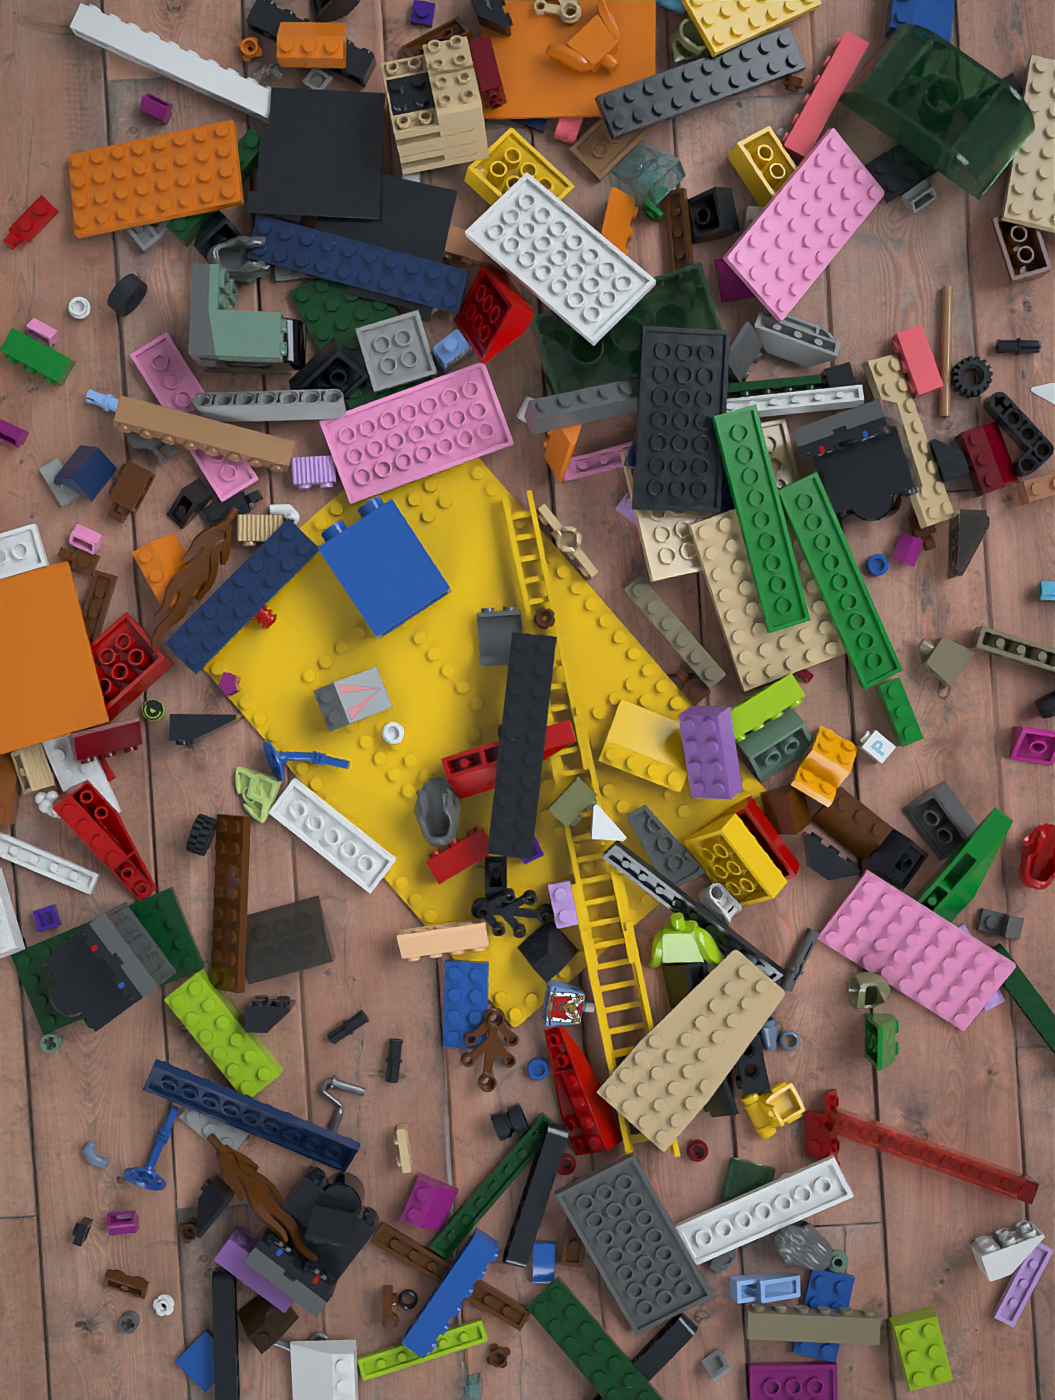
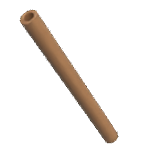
(946, 351)

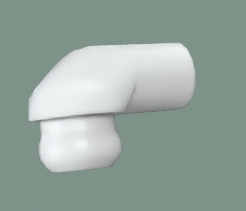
(286, 511)

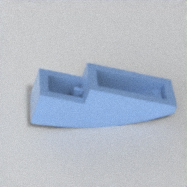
(764, 1287)

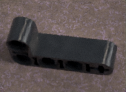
(1015, 430)

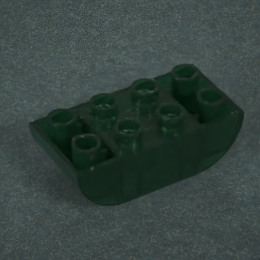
(942, 107)

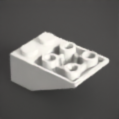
(1006, 1249)

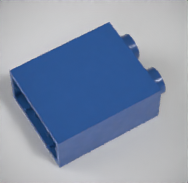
(383, 566)

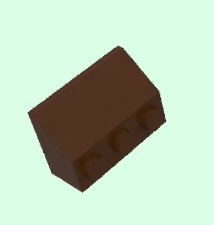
(441, 33)
(1021, 250)
(852, 824)

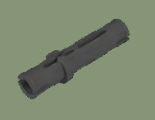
(801, 956)

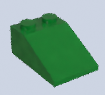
(880, 1039)

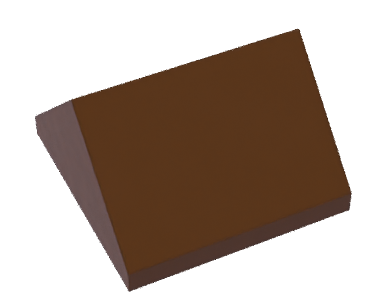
(786, 809)

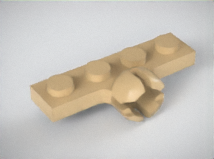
(568, 541)

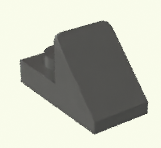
(1000, 923)

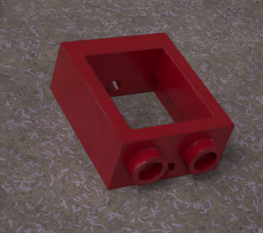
(487, 72)

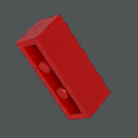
(459, 855)

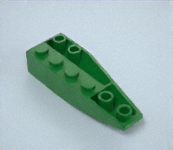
(966, 868)

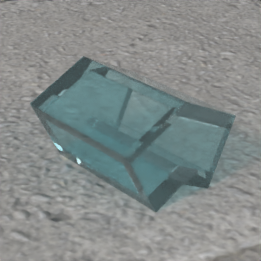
(474, 1387)

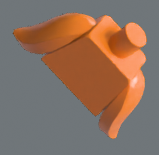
(592, 44)

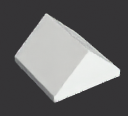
(603, 827)

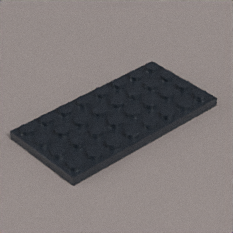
(675, 439)

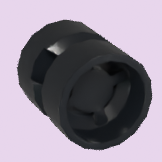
(510, 1121)

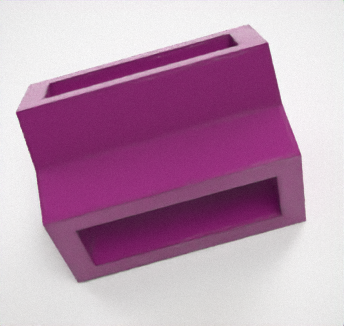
(156, 108)
(11, 434)
(907, 550)
(230, 684)
(122, 1222)

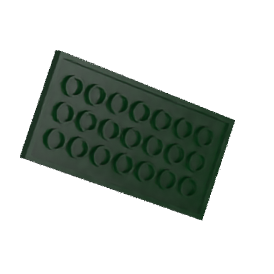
(336, 315)
(162, 920)

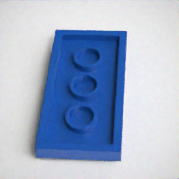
(464, 1000)
(829, 1290)

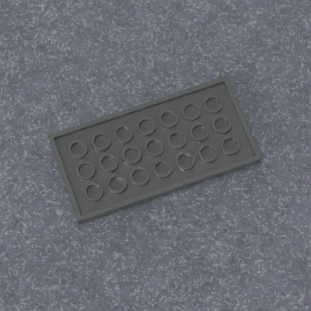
(634, 1243)

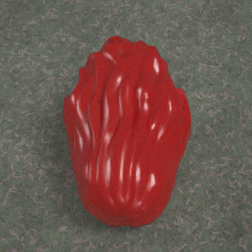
(1038, 857)

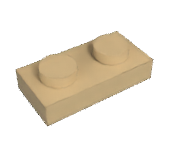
(402, 1140)

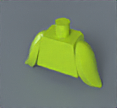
(683, 942)

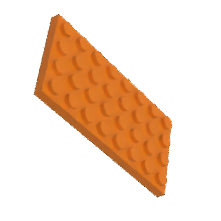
(155, 179)

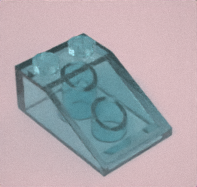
(650, 171)

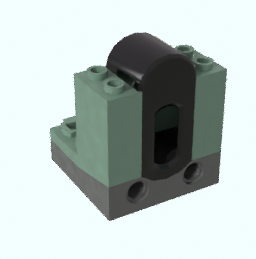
(239, 340)

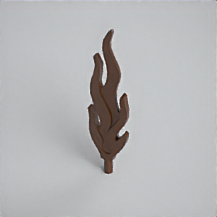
(203, 568)
(242, 1176)

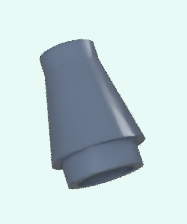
(769, 1034)

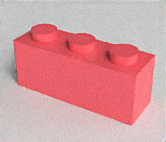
(917, 361)

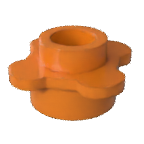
(246, 44)

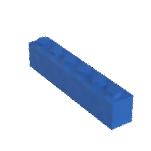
(450, 1292)

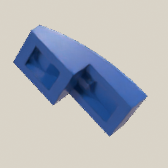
(543, 1261)

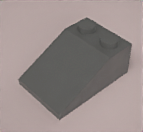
(742, 353)

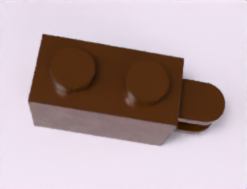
(129, 490)

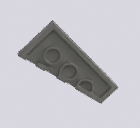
(663, 848)

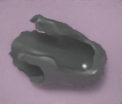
(234, 258)
(437, 812)
(803, 1246)

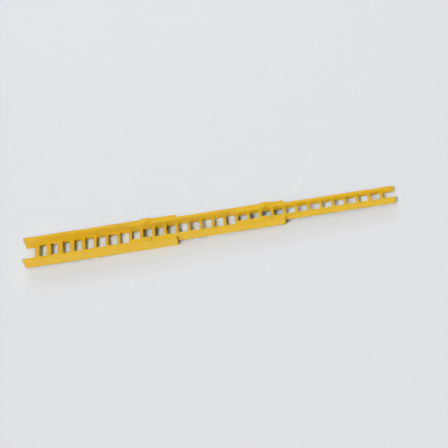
(576, 887)

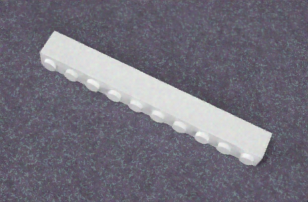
(172, 61)

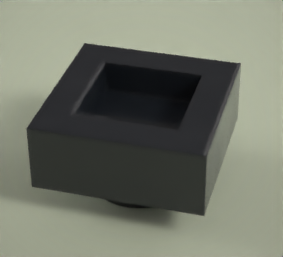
(81, 1231)

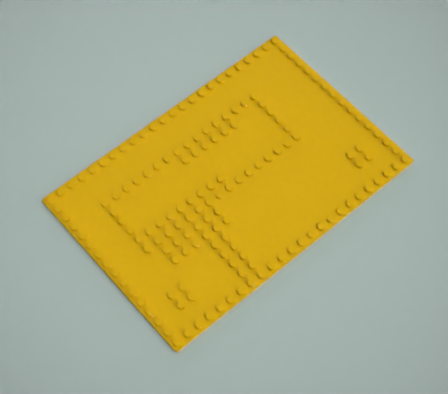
(456, 706)

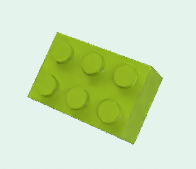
(920, 1348)

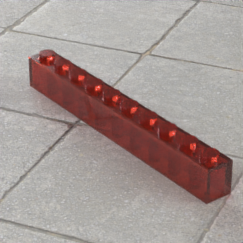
(931, 1154)

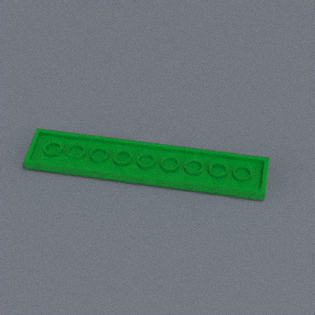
(761, 518)
(839, 580)

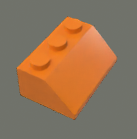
(312, 45)
(618, 219)
(560, 448)
(160, 562)

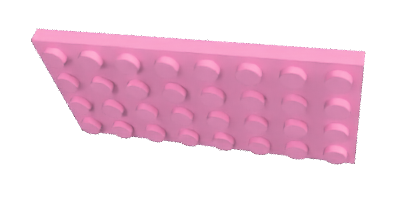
(804, 225)
(417, 432)
(916, 950)

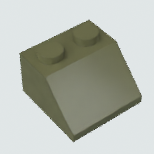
(572, 802)

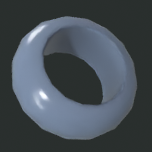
(789, 1032)

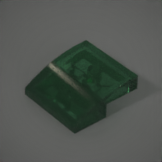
(745, 1176)

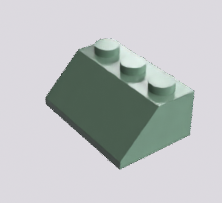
(776, 744)

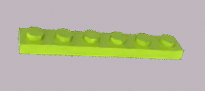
(400, 1357)

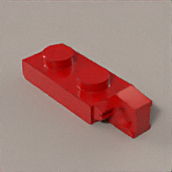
(31, 222)

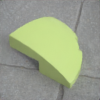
(258, 791)

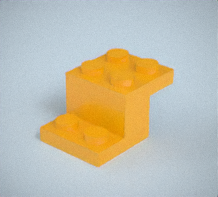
(824, 766)

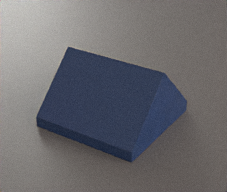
(86, 471)

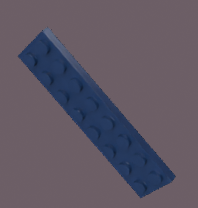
(242, 596)

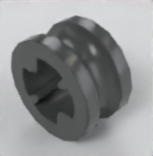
(135, 1319)

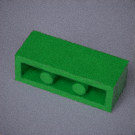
(37, 357)
(899, 712)

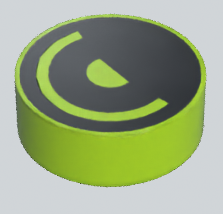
(153, 709)

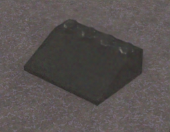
(287, 940)

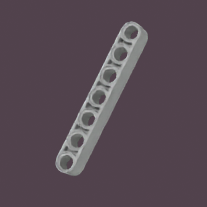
(270, 405)

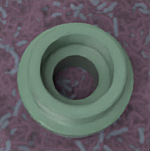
(838, 1254)

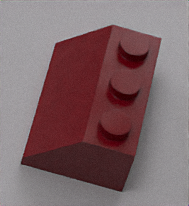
(988, 458)
(106, 740)

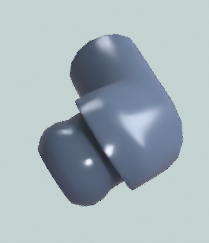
(91, 1156)

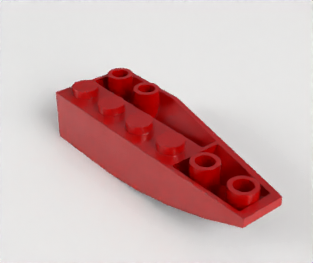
(475, 769)
(104, 833)
(581, 1107)

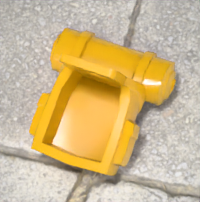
(773, 1108)

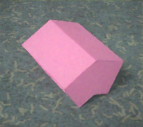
(42, 332)
(86, 539)

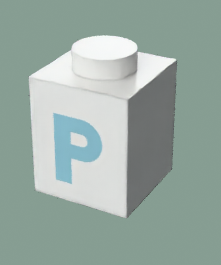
(876, 746)

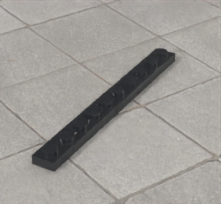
(680, 902)

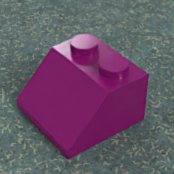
(429, 1203)

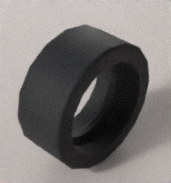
(127, 295)

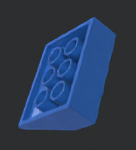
(931, 14)

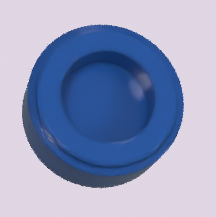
(877, 565)
(538, 1068)

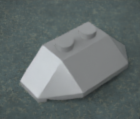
(796, 340)

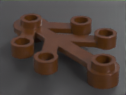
(489, 1046)

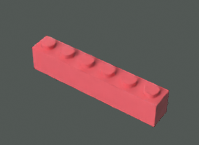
(824, 97)

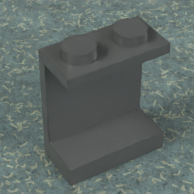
(496, 633)

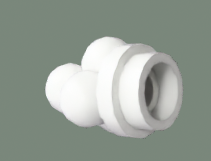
(45, 802)

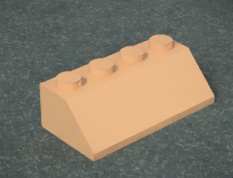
(443, 938)

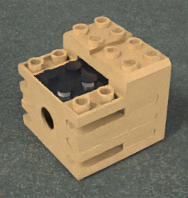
(436, 107)

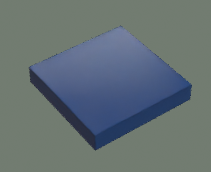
(198, 1361)

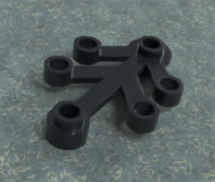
(487, 908)

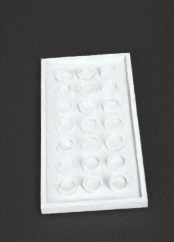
(560, 258)

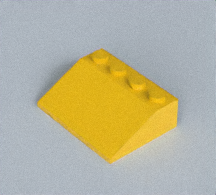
(507, 162)
(645, 746)
(735, 860)

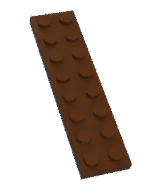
(230, 902)

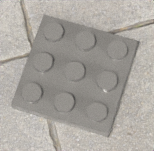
(396, 351)

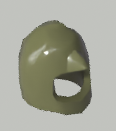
(685, 42)
(867, 990)

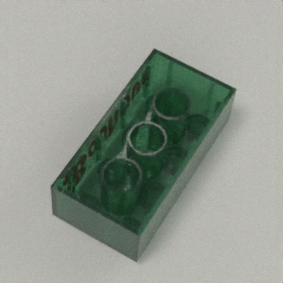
(573, 363)

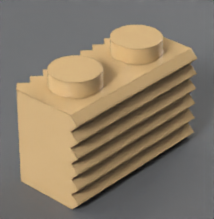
(256, 528)
(33, 768)

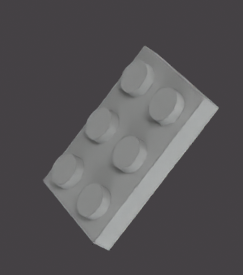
(206, 1125)

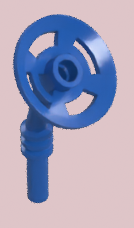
(277, 759)
(147, 1174)

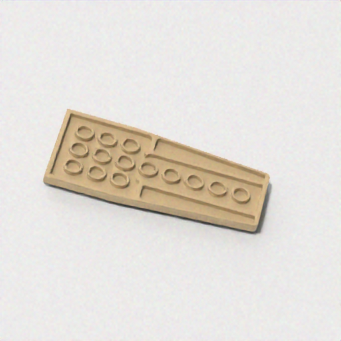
(692, 1050)

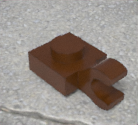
(924, 533)
(81, 560)
(693, 688)
(389, 1301)

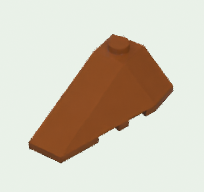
(9, 790)

